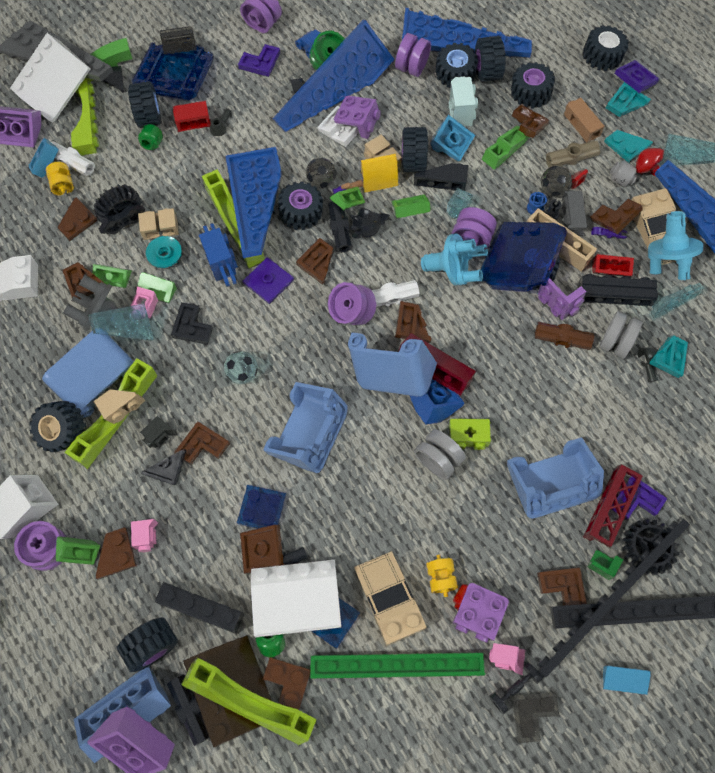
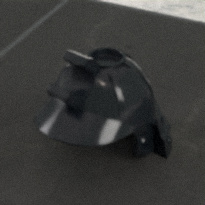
(367, 223)

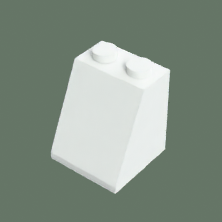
(21, 502)

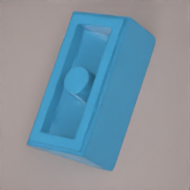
(43, 157)
(626, 679)

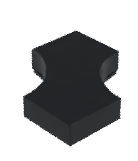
(115, 223)

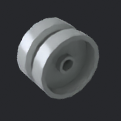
(623, 336)
(440, 454)

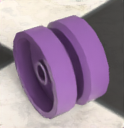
(260, 13)
(412, 54)
(476, 225)
(351, 304)
(37, 545)

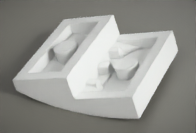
(331, 129)

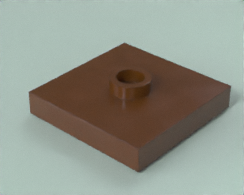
(261, 548)

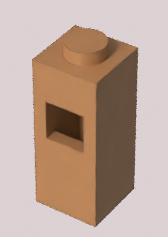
(583, 120)

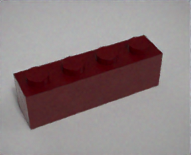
(448, 370)

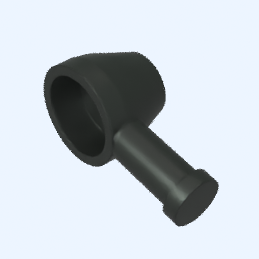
(220, 129)
(649, 354)

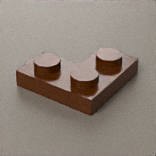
(531, 121)
(619, 219)
(201, 439)
(565, 581)
(291, 677)

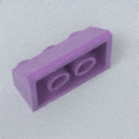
(19, 126)
(132, 743)

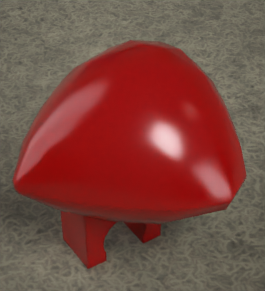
(648, 160)

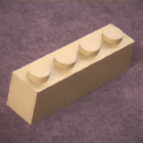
(574, 248)

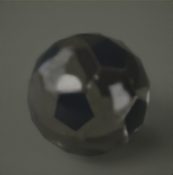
(321, 172)
(556, 180)

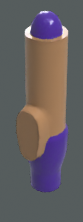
(359, 183)

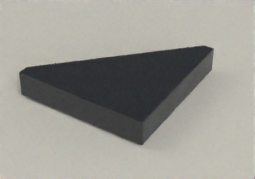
(116, 78)
(167, 469)

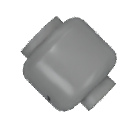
(623, 173)

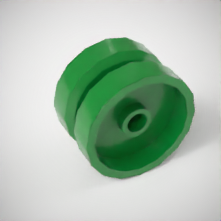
(324, 46)

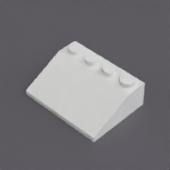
(50, 77)
(295, 598)

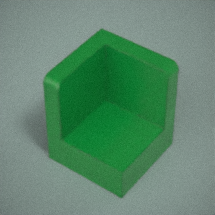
(604, 564)

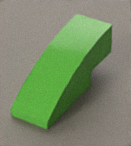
(114, 52)
(504, 147)

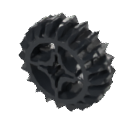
(115, 201)
(634, 539)

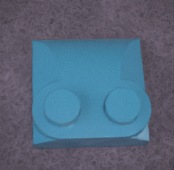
(452, 138)

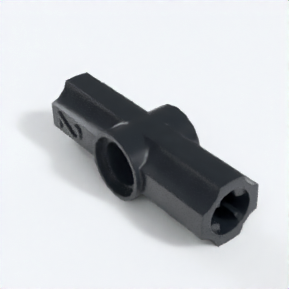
(340, 227)
(188, 710)

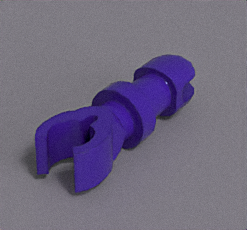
(599, 231)

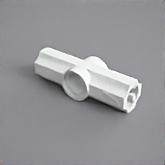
(74, 160)
(392, 293)

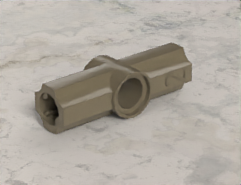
(573, 153)

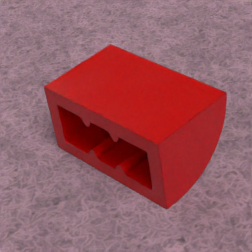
(191, 116)
(612, 265)

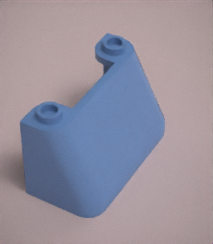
(87, 371)
(392, 372)
(310, 428)
(558, 480)

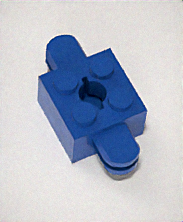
(219, 254)

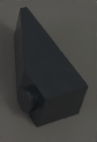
(443, 177)

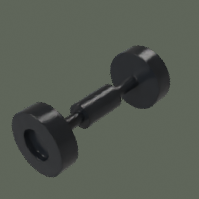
(515, 688)

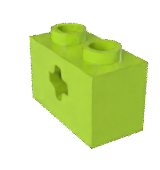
(478, 429)

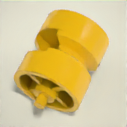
(59, 178)
(442, 576)

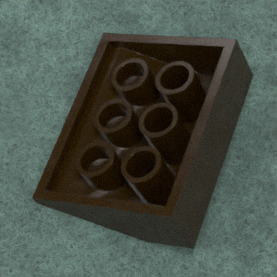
(238, 663)

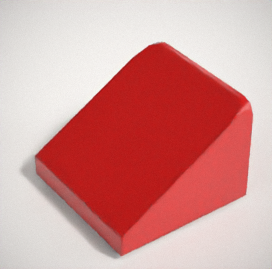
(578, 178)

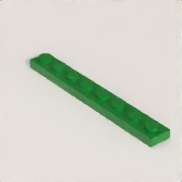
(397, 665)

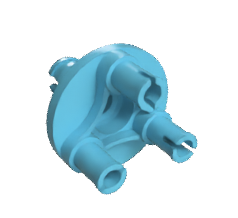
(674, 246)
(455, 260)

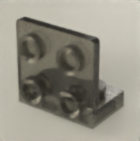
(177, 40)

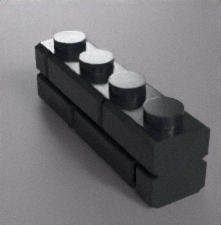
(619, 290)
(199, 608)

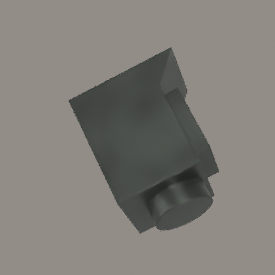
(156, 433)

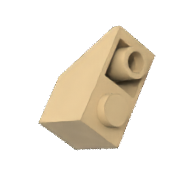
(117, 404)

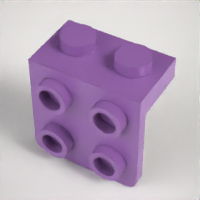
(359, 113)
(560, 304)
(480, 612)

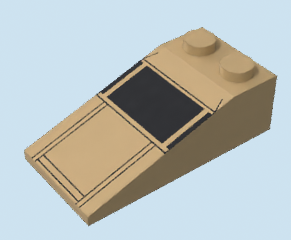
(652, 219)
(390, 599)

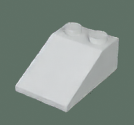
(18, 278)

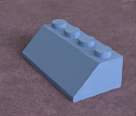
(139, 693)

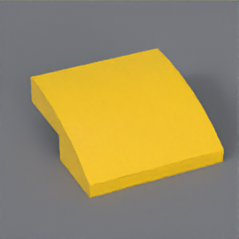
(379, 173)

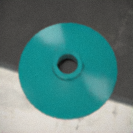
(162, 245)

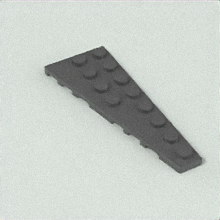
(26, 40)

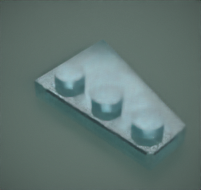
(688, 151)

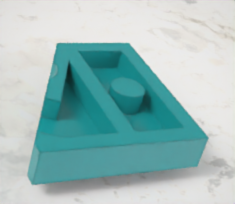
(626, 100)
(627, 145)
(671, 356)

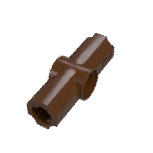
(564, 335)

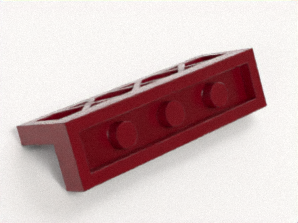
(605, 504)

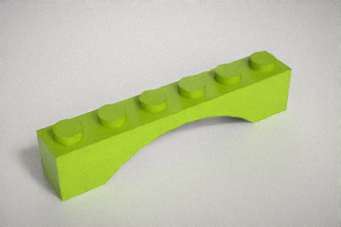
(83, 135)
(224, 204)
(93, 440)
(280, 719)

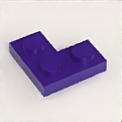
(260, 64)
(644, 497)

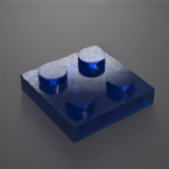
(261, 507)

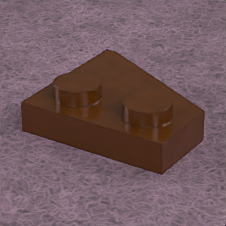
(316, 260)
(73, 276)
(410, 321)
(115, 554)

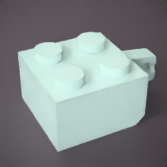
(462, 100)

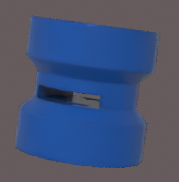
(536, 201)

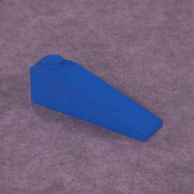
(436, 403)

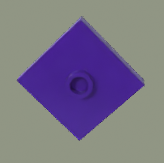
(637, 76)
(268, 280)

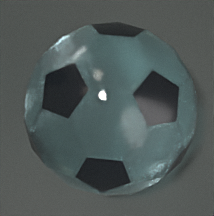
(240, 367)

